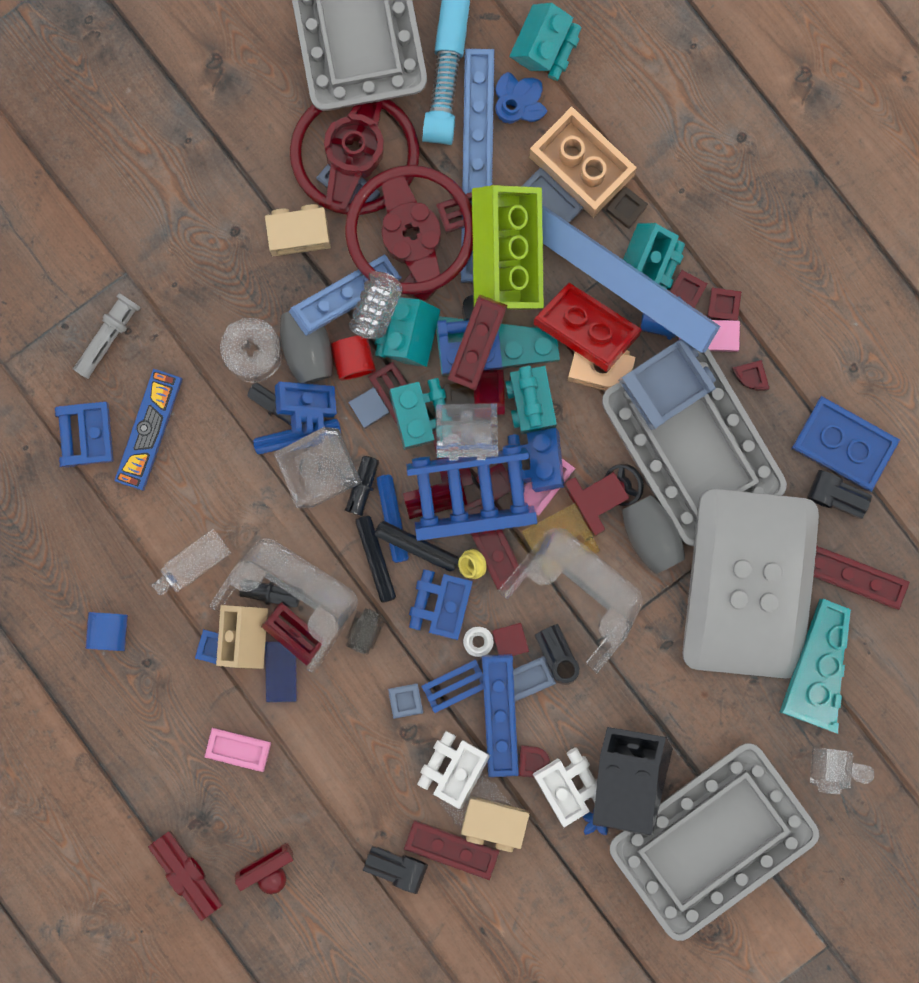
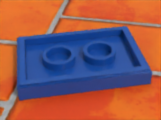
(845, 444)

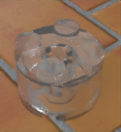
(240, 337)

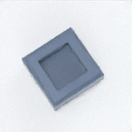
(369, 407)
(405, 701)

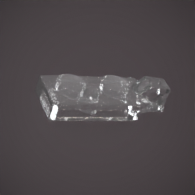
(192, 563)

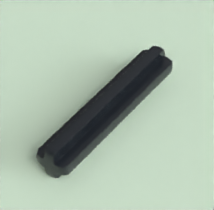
(419, 548)
(375, 559)

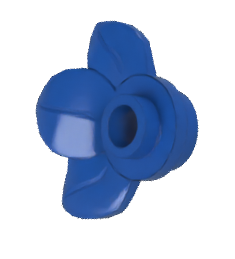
(520, 95)

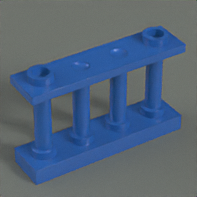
(489, 517)

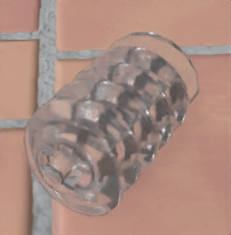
(376, 305)

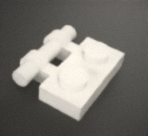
(460, 774)
(560, 790)

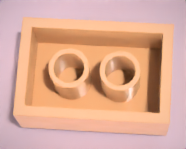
(582, 161)

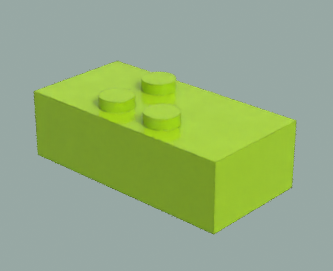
(508, 245)

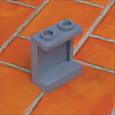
(668, 383)

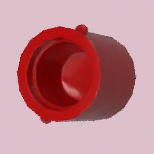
(352, 358)

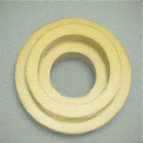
(472, 564)

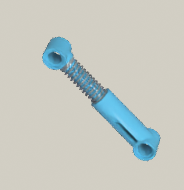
(449, 47)

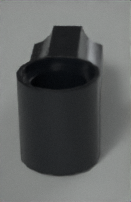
(831, 492)
(556, 652)
(402, 871)

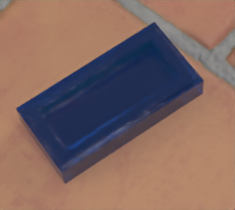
(280, 673)

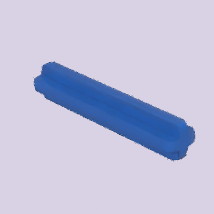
(282, 439)
(391, 512)

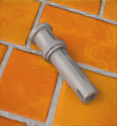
(113, 323)

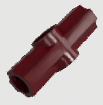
(185, 875)

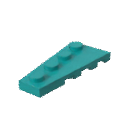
(518, 345)
(817, 679)

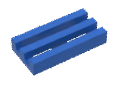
(431, 697)

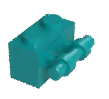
(546, 40)
(655, 252)
(409, 333)
(531, 399)
(411, 412)

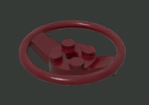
(350, 166)
(406, 213)

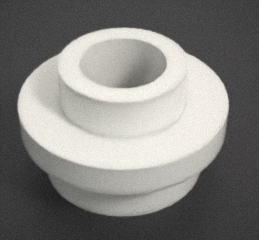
(488, 641)

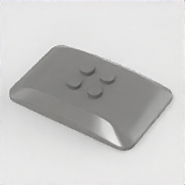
(359, 51)
(696, 450)
(750, 583)
(715, 842)

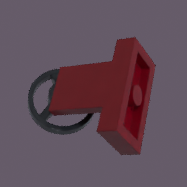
(604, 495)

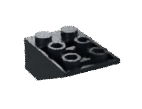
(631, 780)

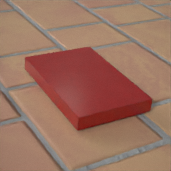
(587, 326)

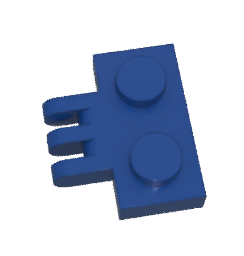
(305, 404)

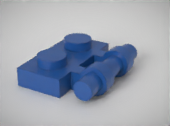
(545, 460)
(449, 608)

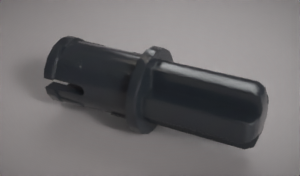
(267, 400)
(360, 493)
(271, 594)

